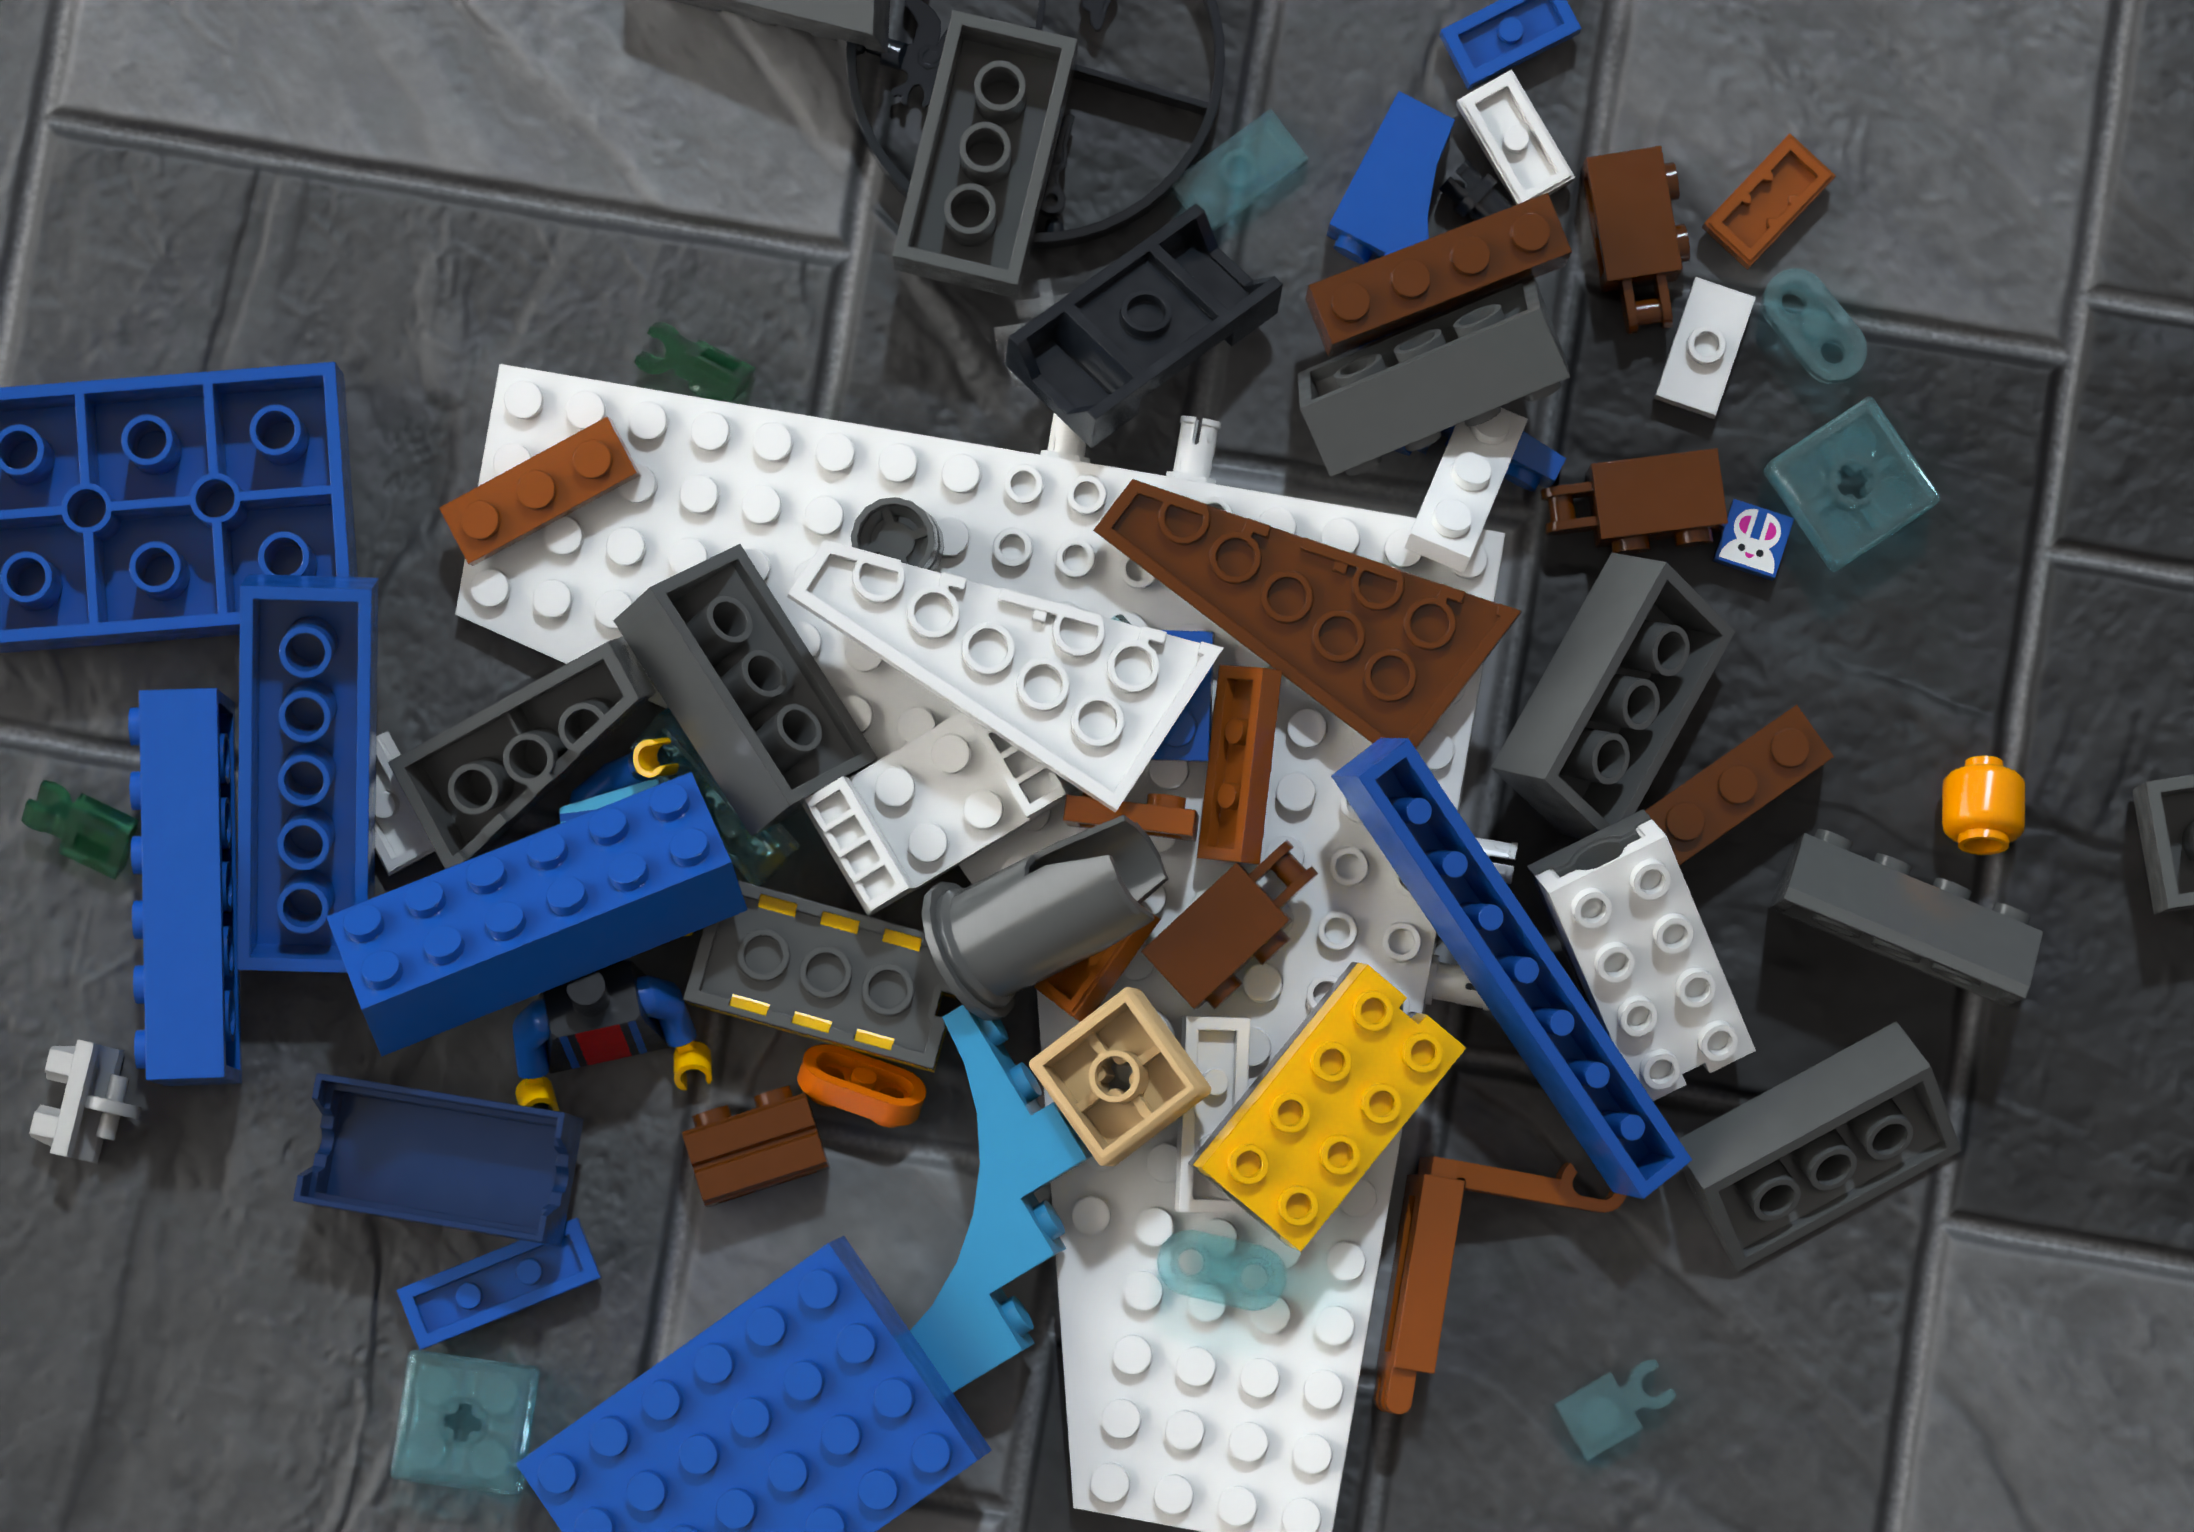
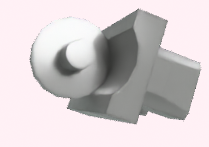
(90, 1100)

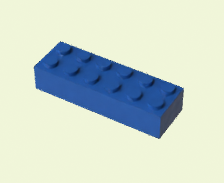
(304, 765)
(187, 887)
(536, 913)

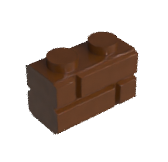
(754, 1147)

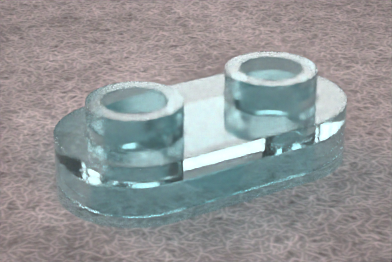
(1818, 324)
(1222, 1269)

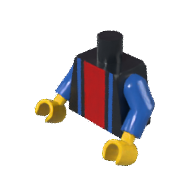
(602, 1020)

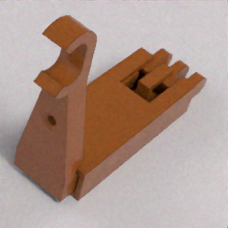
(1426, 1256)

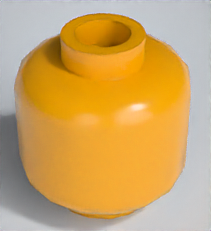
(1983, 806)

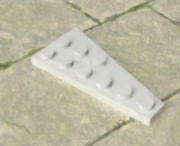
(1038, 673)

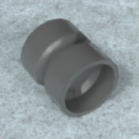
(899, 531)

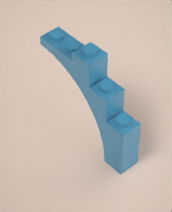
(1010, 1232)

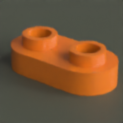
(861, 1085)

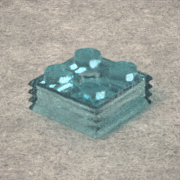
(1858, 443)
(430, 1449)

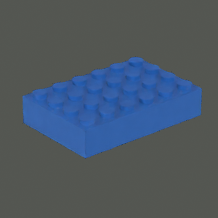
(160, 493)
(771, 1420)

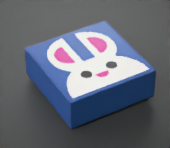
(1753, 539)

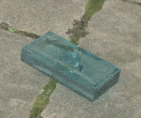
(1241, 170)

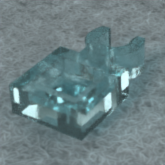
(1604, 1412)

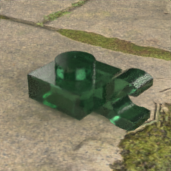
(708, 369)
(88, 828)

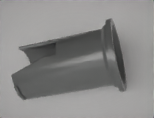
(1041, 914)

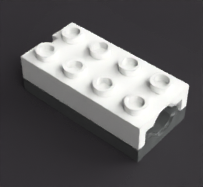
(1642, 952)

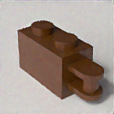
(1636, 230)
(1644, 502)
(1228, 929)

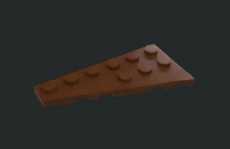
(1339, 626)

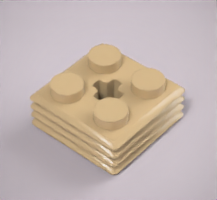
(1079, 1068)

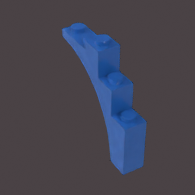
(1389, 211)

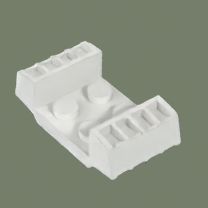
(929, 808)

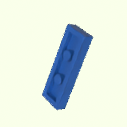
(497, 1285)

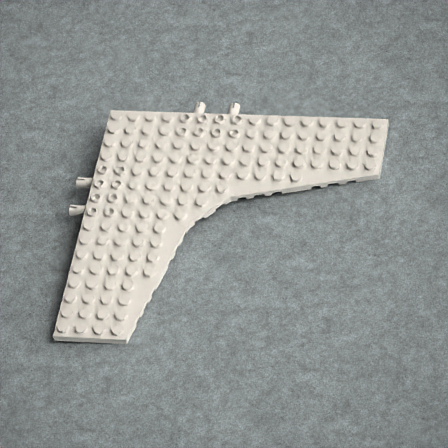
(1170, 1398)

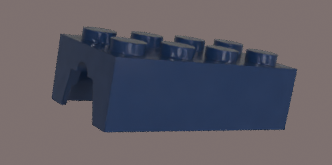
(442, 1160)

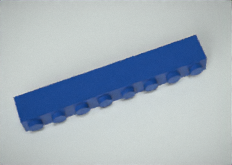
(1511, 967)

